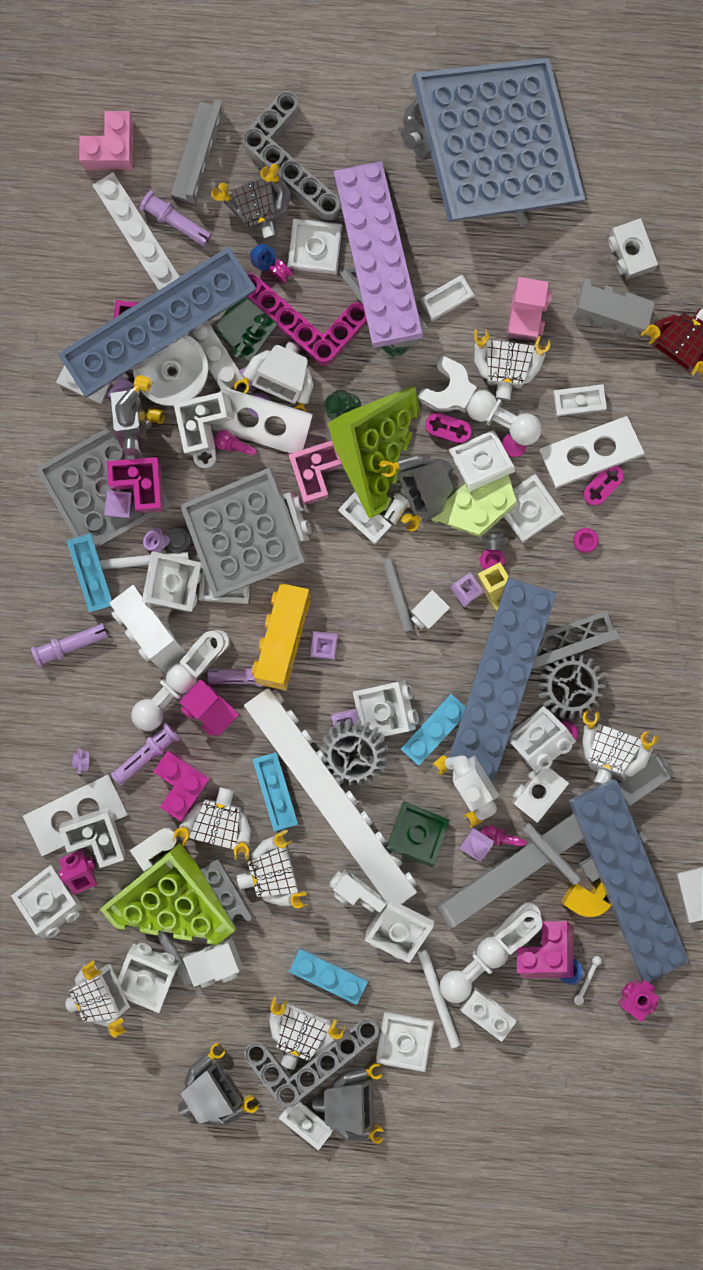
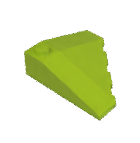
(371, 436)
(171, 899)

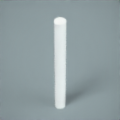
(135, 561)
(438, 998)

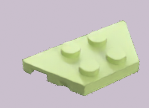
(480, 508)

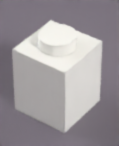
(429, 610)

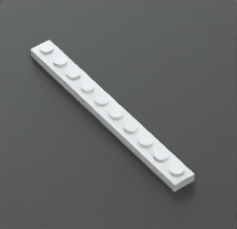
(162, 272)

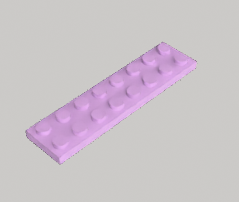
(378, 255)

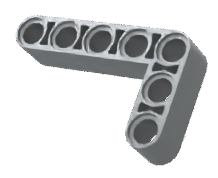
(286, 162)
(313, 1066)

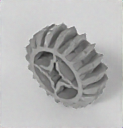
(567, 697)
(334, 743)

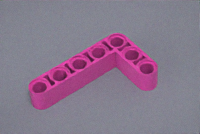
(301, 325)

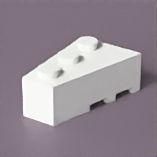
(147, 629)

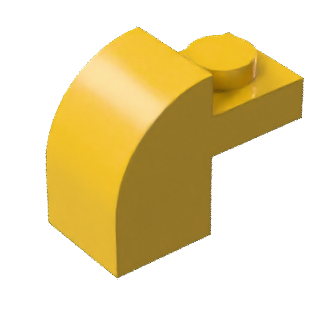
(586, 902)

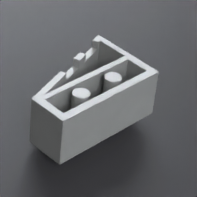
(612, 309)

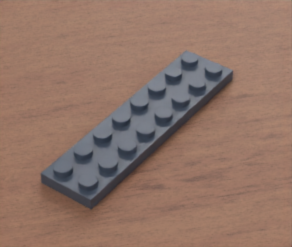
(157, 322)
(503, 673)
(629, 880)

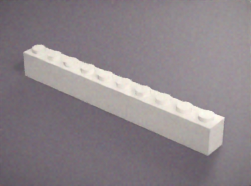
(330, 798)

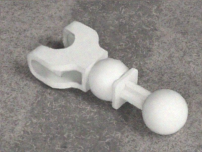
(480, 405)
(180, 679)
(492, 952)

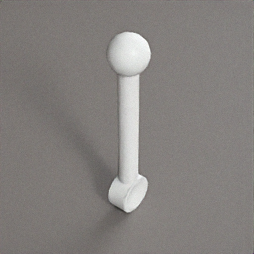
(578, 999)

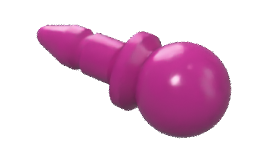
(224, 440)
(499, 836)

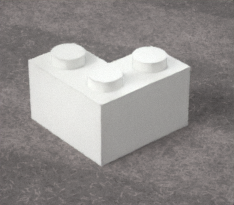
(196, 418)
(95, 830)
(213, 963)

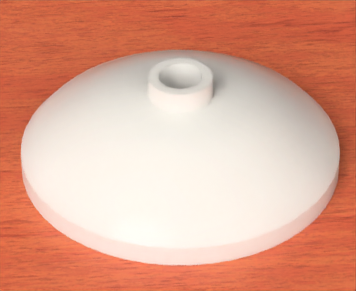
(191, 374)

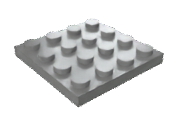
(80, 485)
(243, 533)

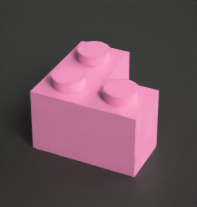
(113, 149)
(528, 302)
(309, 467)

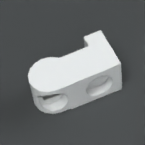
(152, 846)

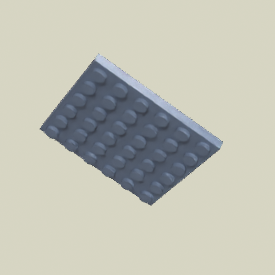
(498, 138)

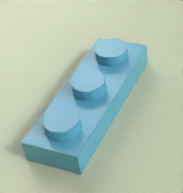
(89, 572)
(434, 730)
(275, 791)
(328, 976)

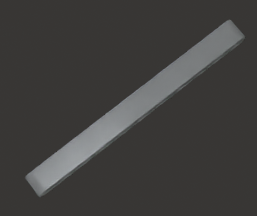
(530, 858)

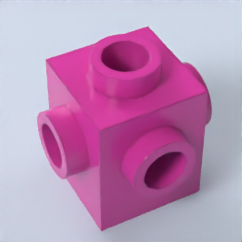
(78, 871)
(641, 1007)

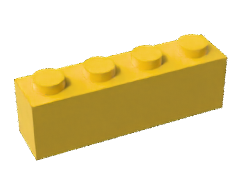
(282, 636)

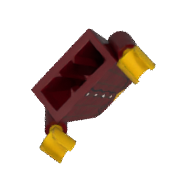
(680, 339)

